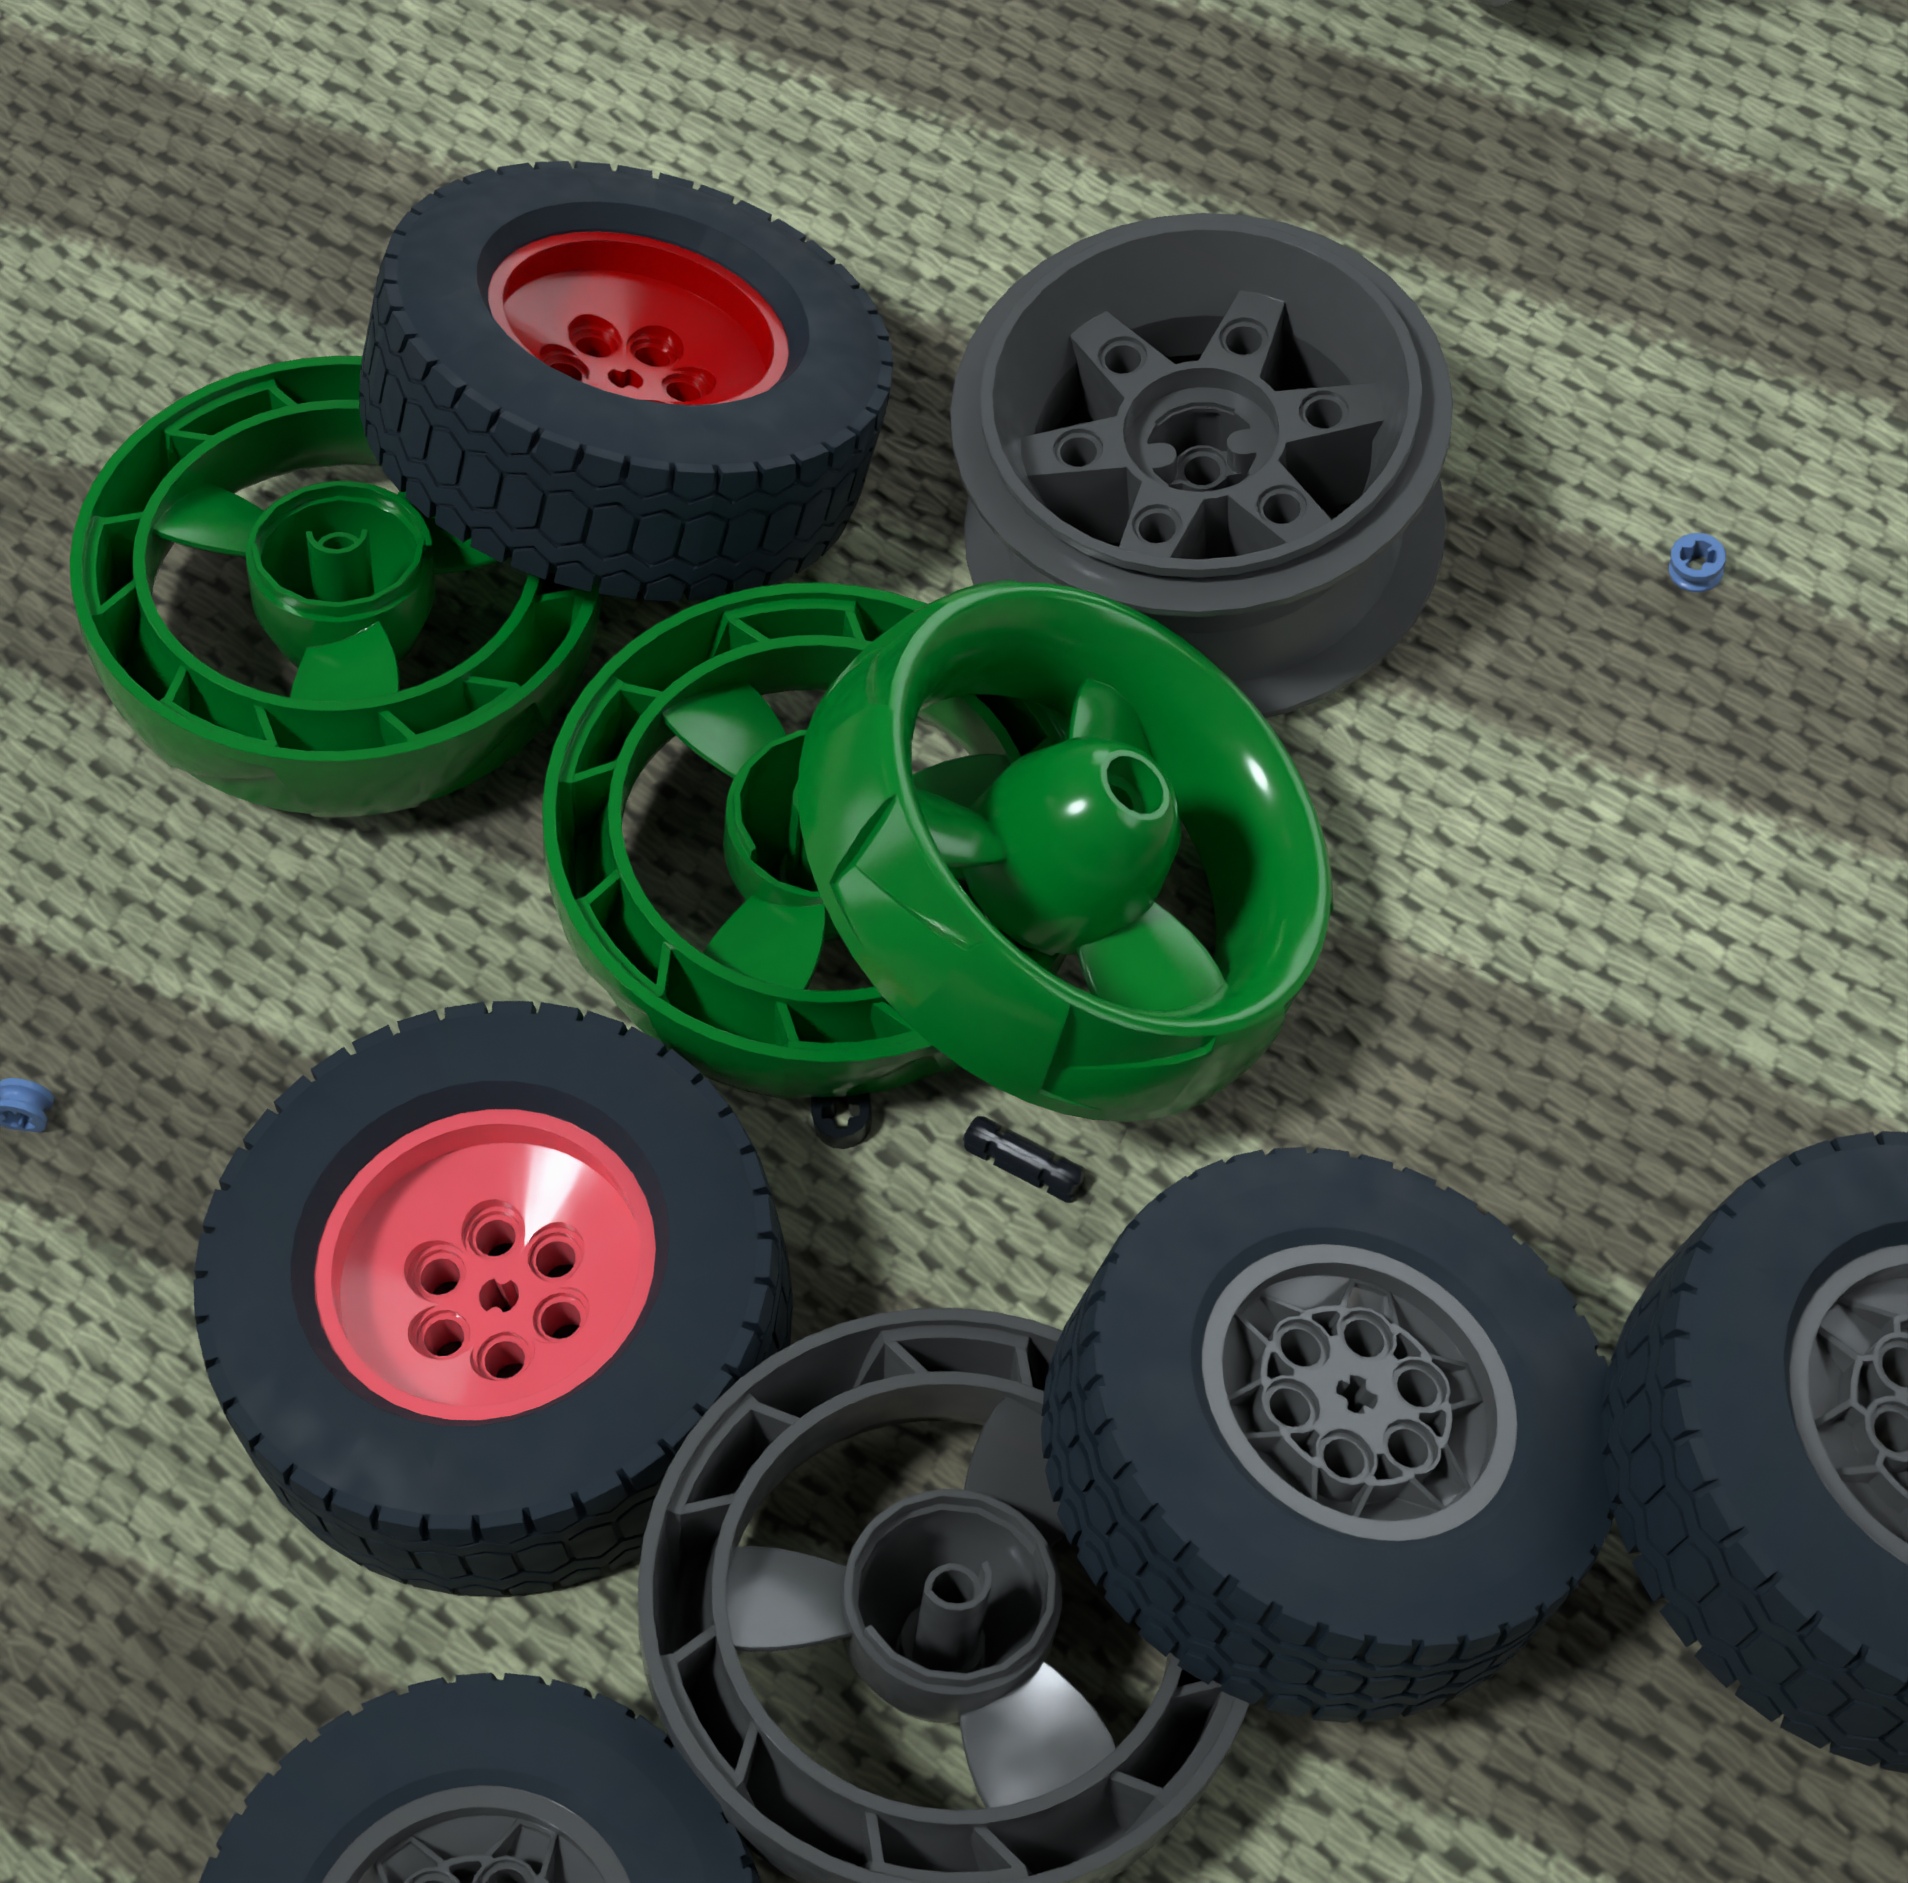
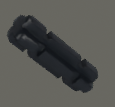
(1024, 1158)

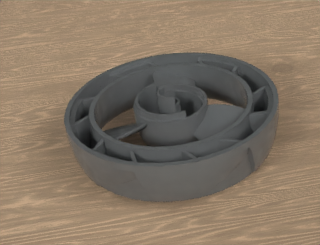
(937, 1609)

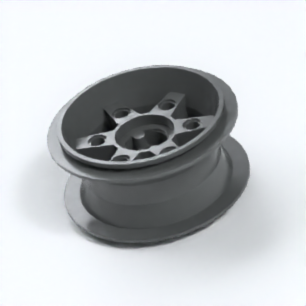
(1224, 403)

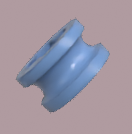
(1682, 554)
(23, 1105)

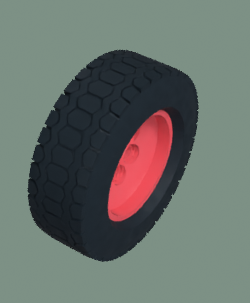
(404, 1179)

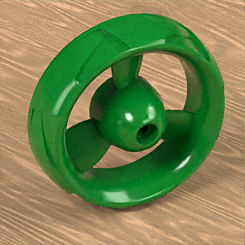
(335, 584)
(1068, 853)
(745, 1000)

